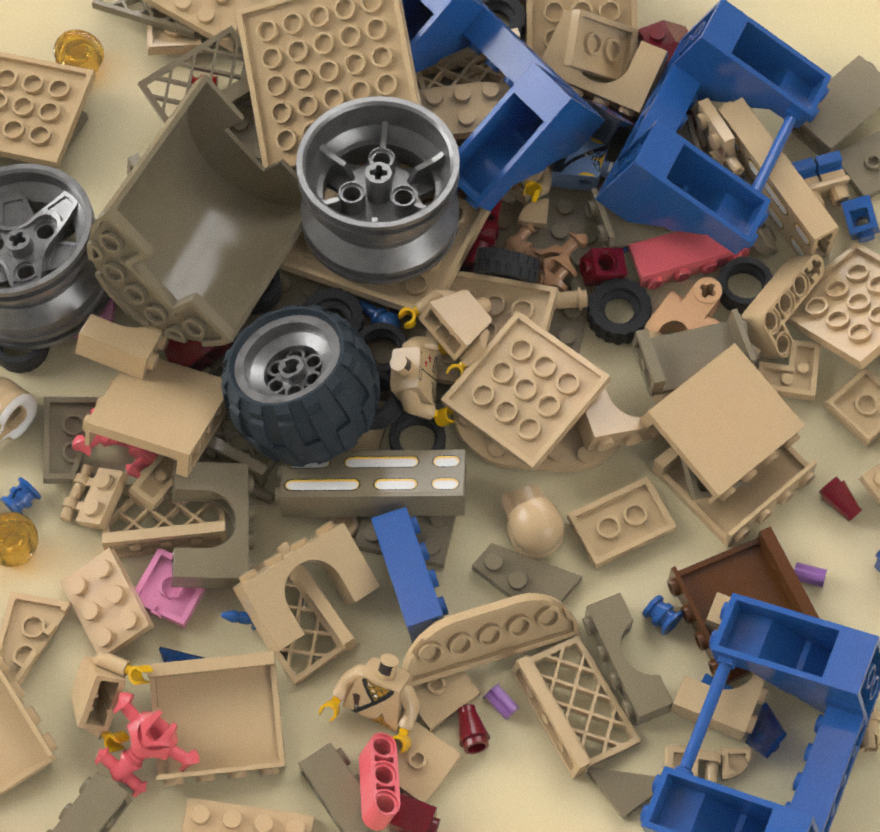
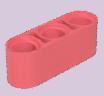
(379, 781)

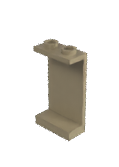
(849, 104)
(617, 231)
(676, 357)

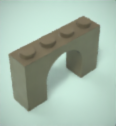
(228, 488)

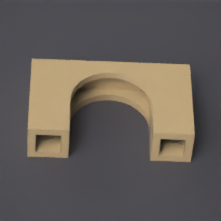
(628, 92)
(121, 346)
(607, 426)
(264, 591)
(735, 706)

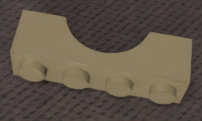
(642, 693)

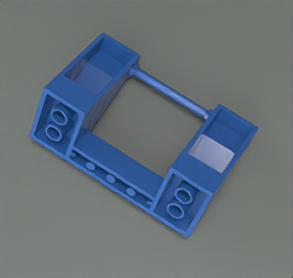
(530, 125)
(674, 183)
(803, 656)

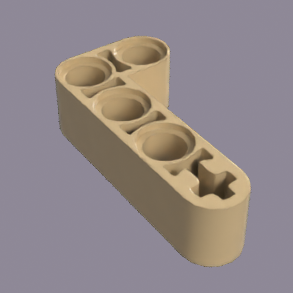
(778, 302)

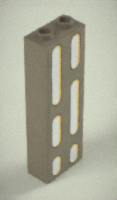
(376, 484)

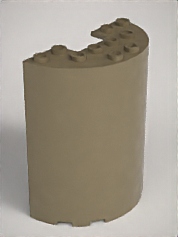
(196, 225)

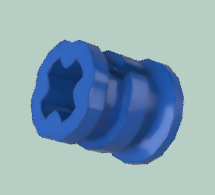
(20, 496)
(662, 615)

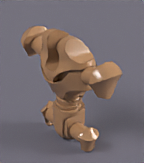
(555, 260)

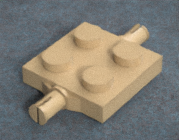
(716, 136)

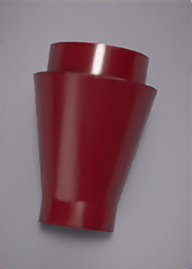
(840, 498)
(472, 732)

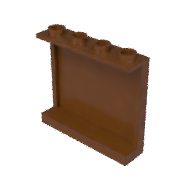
(752, 570)

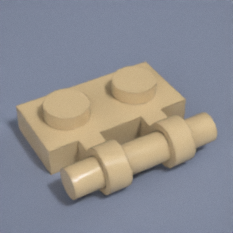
(100, 500)

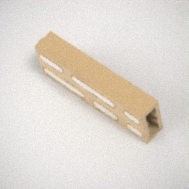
(793, 204)

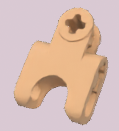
(690, 312)

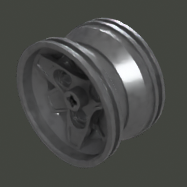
(36, 215)
(377, 222)

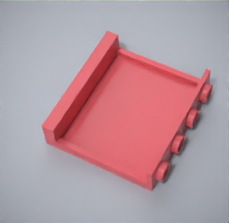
(678, 257)

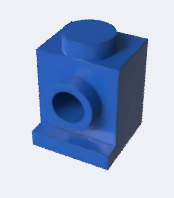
(860, 209)

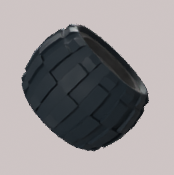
(300, 385)

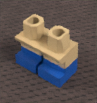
(825, 177)

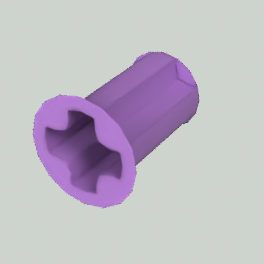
(810, 574)
(501, 701)

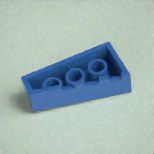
(408, 570)

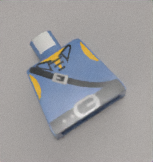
(583, 168)

